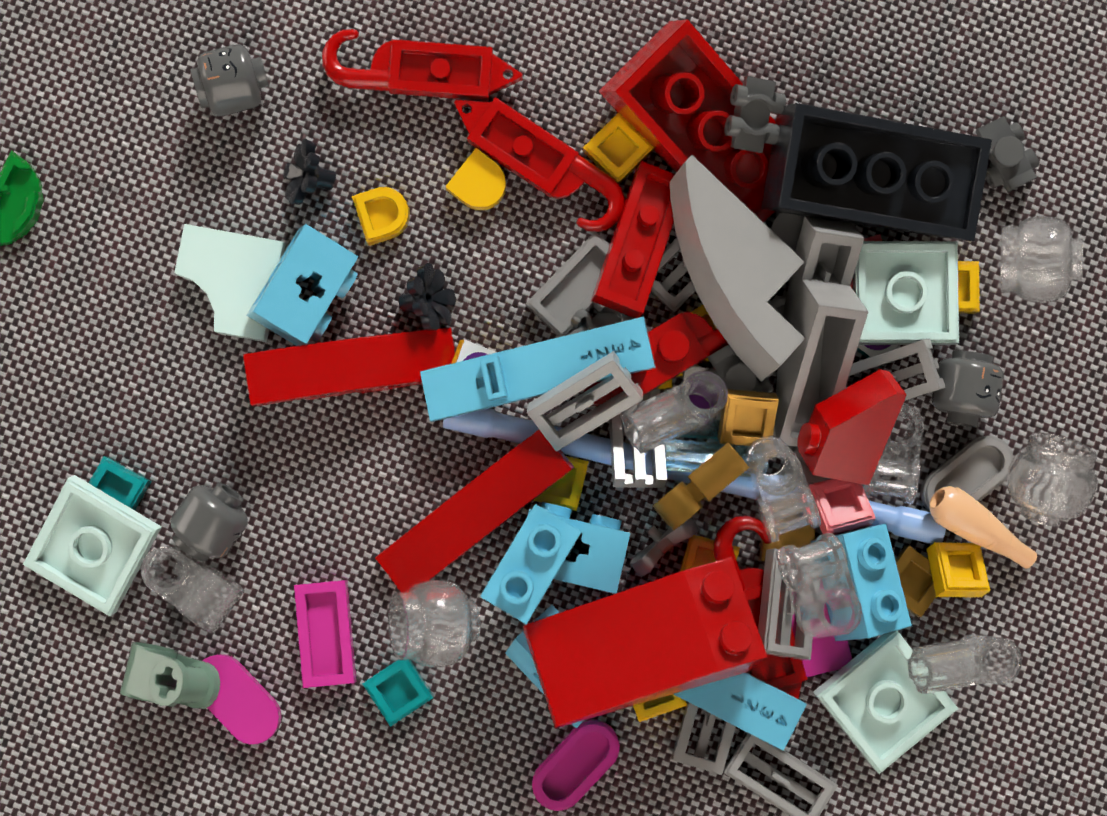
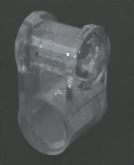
(900, 461)
(782, 497)
(820, 584)
(199, 591)

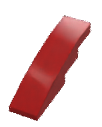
(345, 366)
(474, 512)

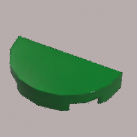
(19, 199)

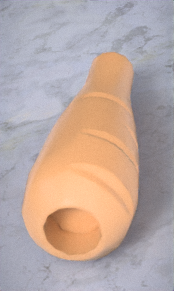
(974, 522)

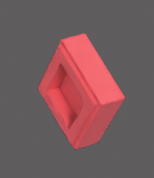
(841, 506)

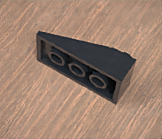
(876, 172)

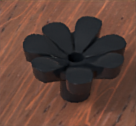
(306, 173)
(428, 298)

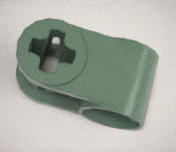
(169, 678)

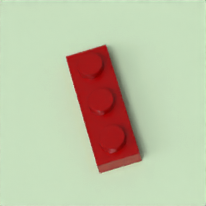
(637, 243)

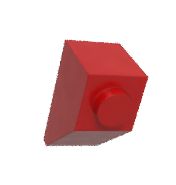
(852, 429)

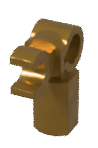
(705, 483)

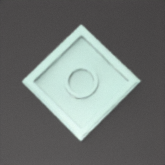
(908, 292)
(92, 545)
(881, 704)

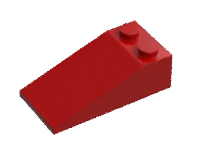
(679, 102)
(645, 643)

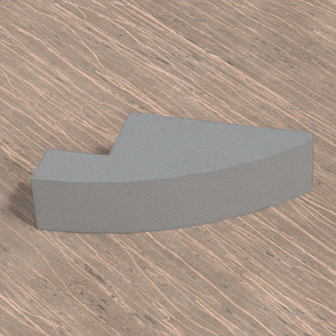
(734, 267)
(827, 315)

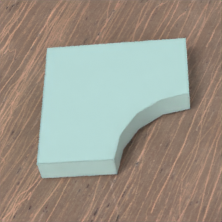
(231, 273)

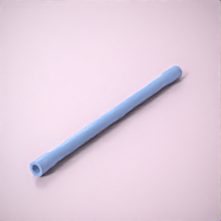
(488, 423)

